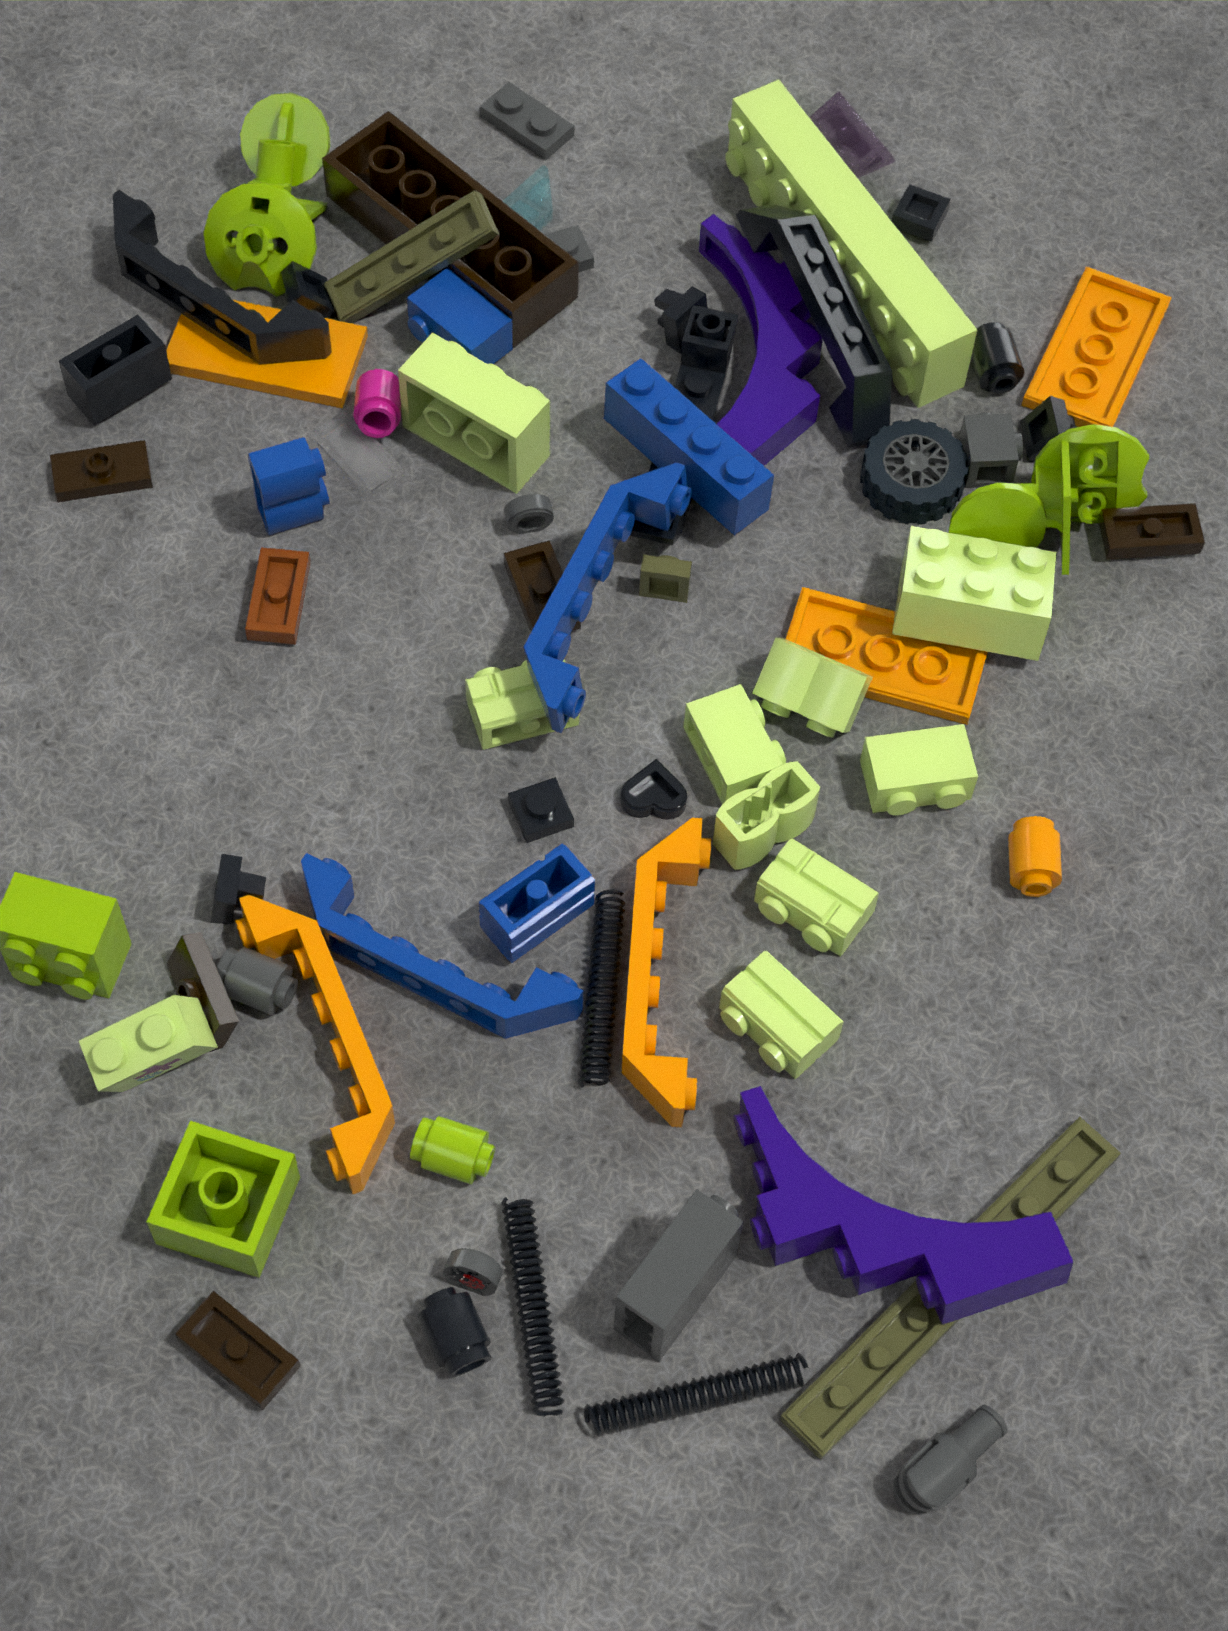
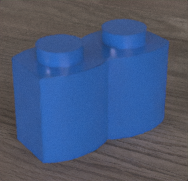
(288, 485)

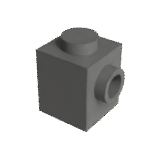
(990, 449)

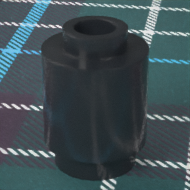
(996, 358)
(454, 1331)

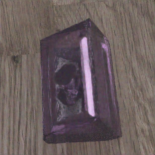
(851, 136)

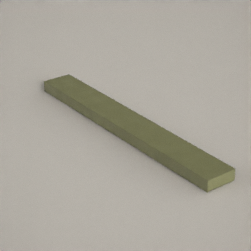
(908, 1328)

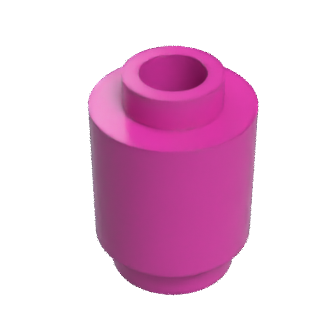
(377, 403)

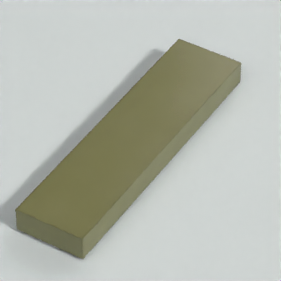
(411, 258)

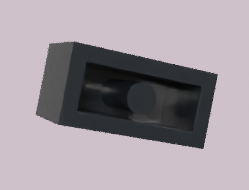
(115, 369)

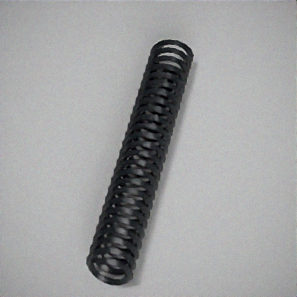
(594, 992)
(528, 1245)
(682, 1390)

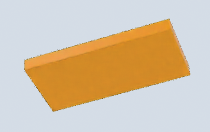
(1098, 348)
(326, 381)
(904, 670)

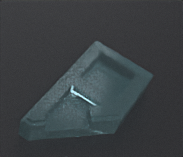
(533, 199)

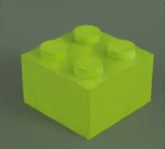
(62, 936)
(224, 1199)

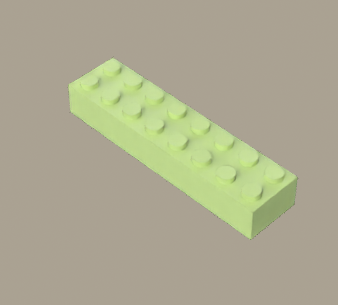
(906, 306)

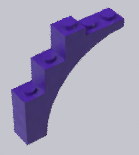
(776, 400)
(959, 1264)

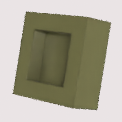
(665, 578)

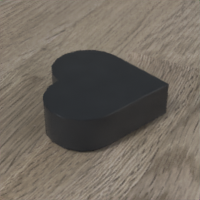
(654, 792)

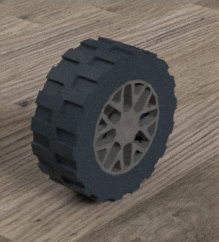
(912, 450)

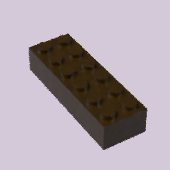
(399, 180)

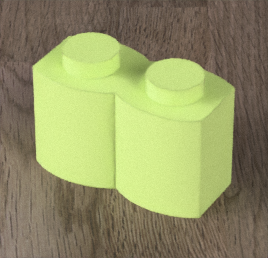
(811, 686)
(765, 815)

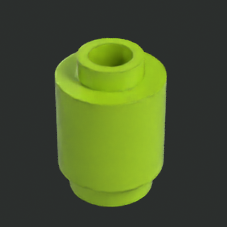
(452, 1149)

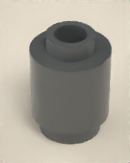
(257, 979)

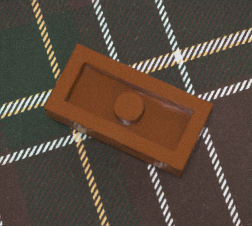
(278, 596)

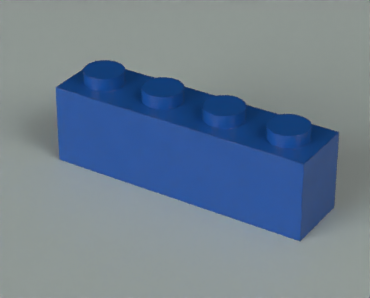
(673, 430)

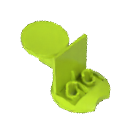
(283, 147)
(1071, 476)

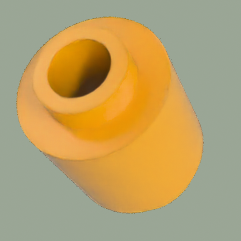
(1034, 856)

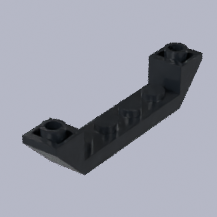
(836, 313)
(287, 337)
(701, 380)

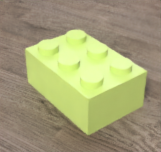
(475, 412)
(975, 593)

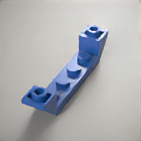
(647, 498)
(541, 1004)

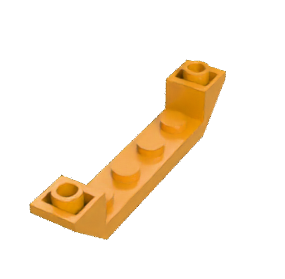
(658, 1078)
(361, 1140)

